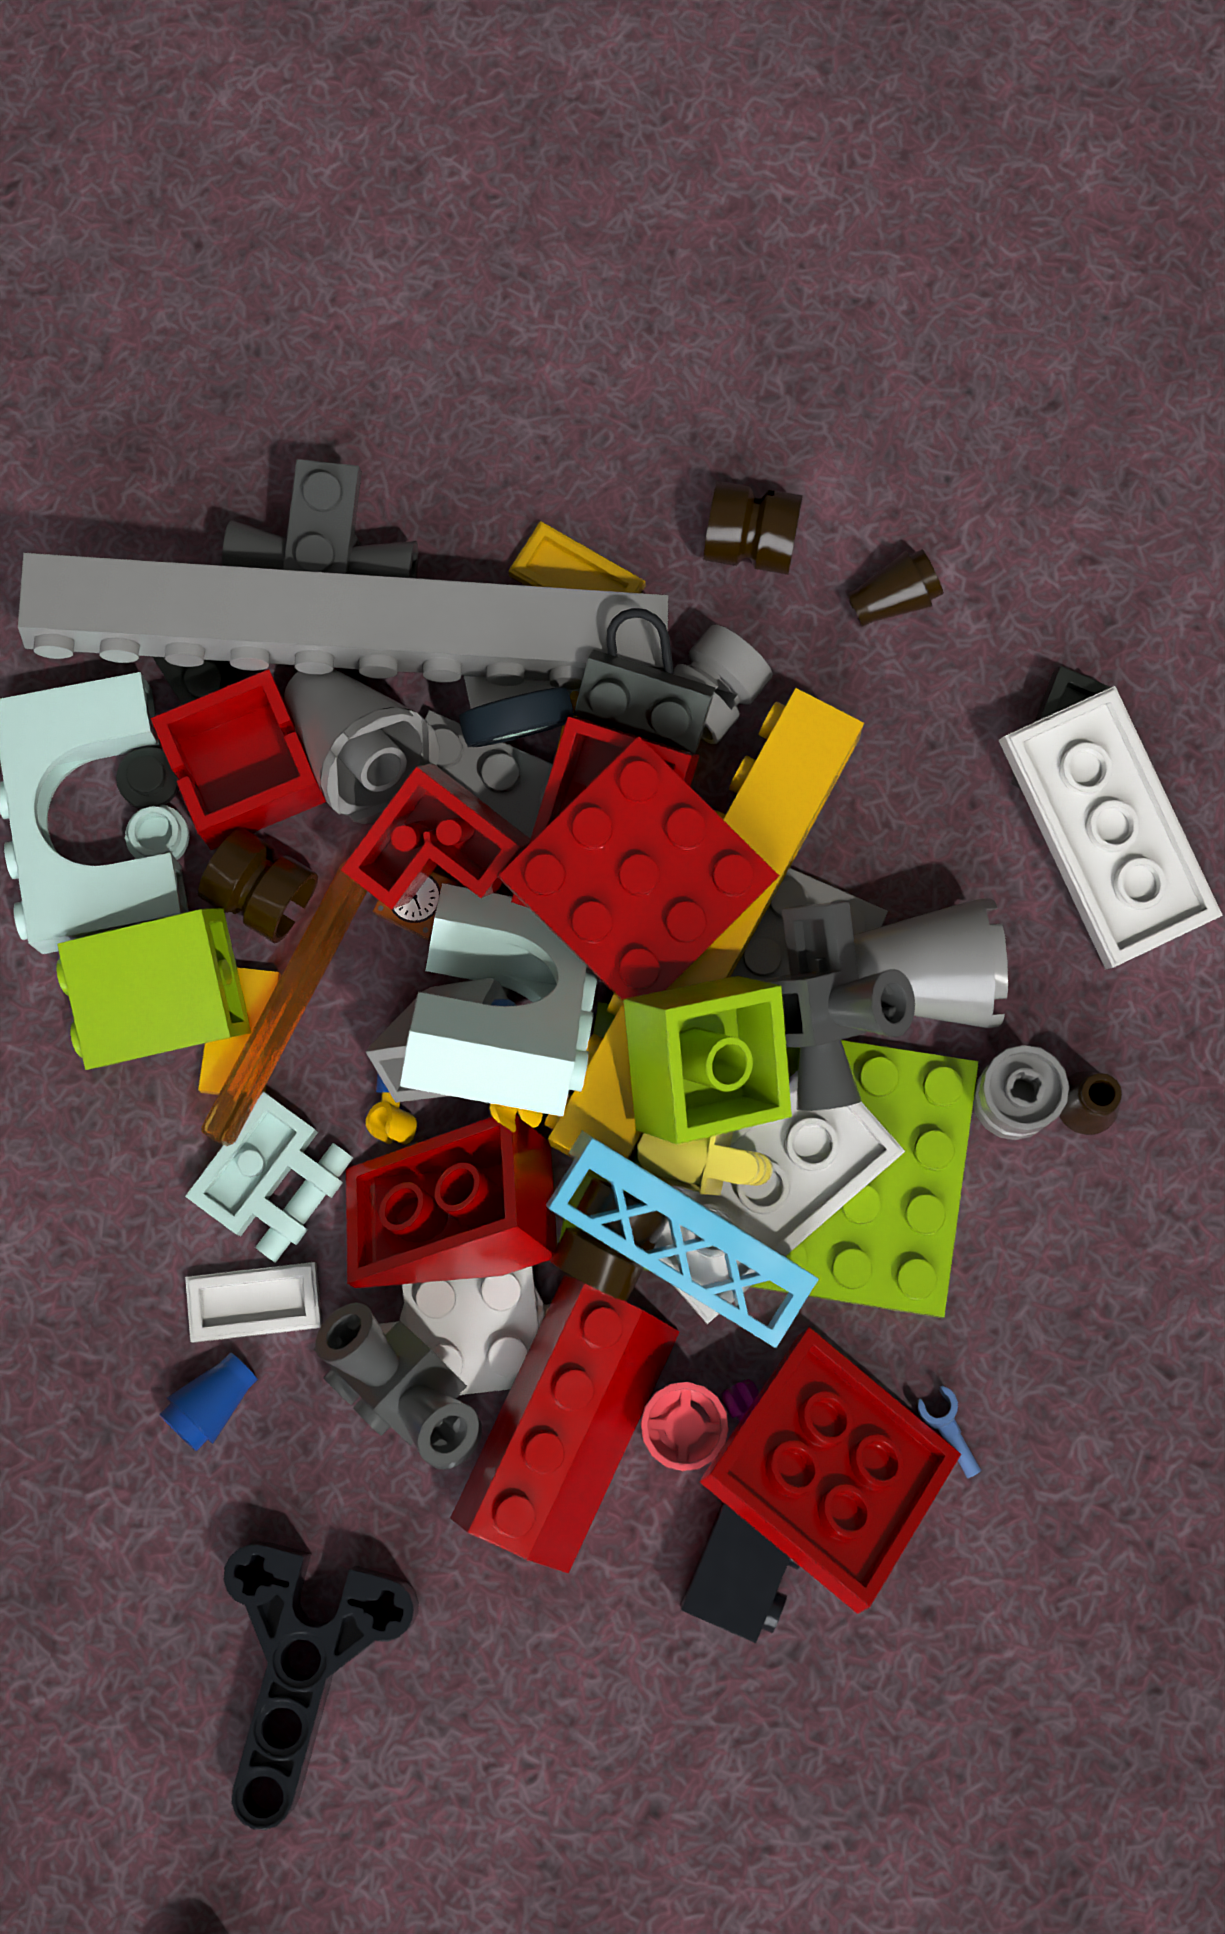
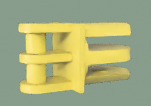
(703, 1163)

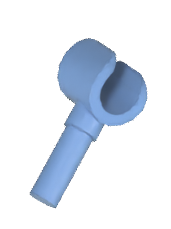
(951, 1432)

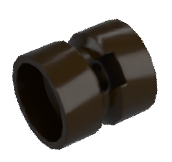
(752, 527)
(248, 879)
(597, 1262)

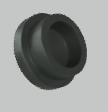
(146, 778)

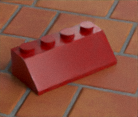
(564, 1425)

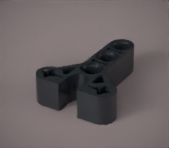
(278, 1623)

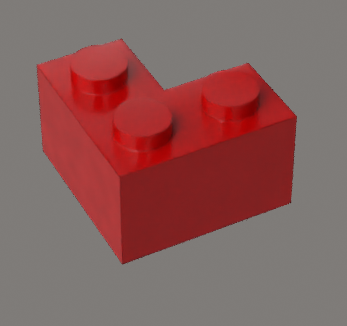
(428, 826)

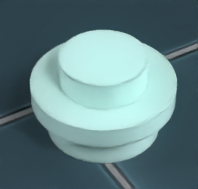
(157, 832)

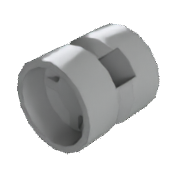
(733, 668)
(1020, 1092)

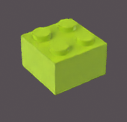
(707, 1058)

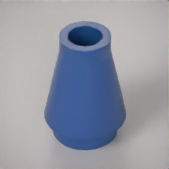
(207, 1402)

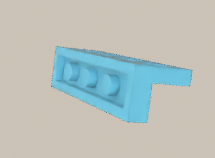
(698, 1219)

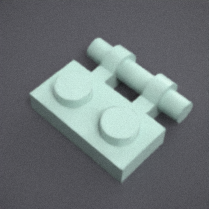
(250, 1170)

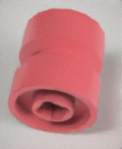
(684, 1426)

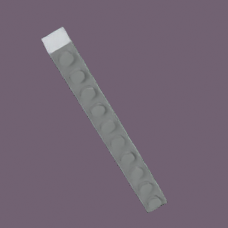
(325, 620)

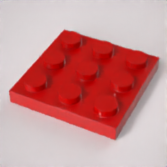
(638, 875)
(831, 1470)

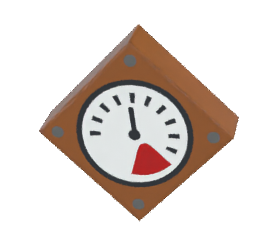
(420, 912)

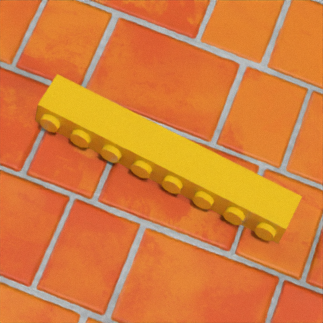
(773, 814)

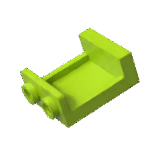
(152, 988)

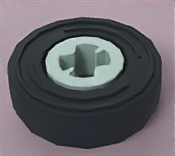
(516, 717)

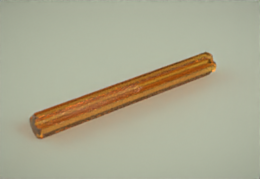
(283, 1010)

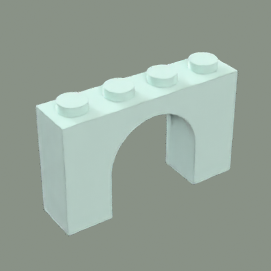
(42, 743)
(501, 1053)

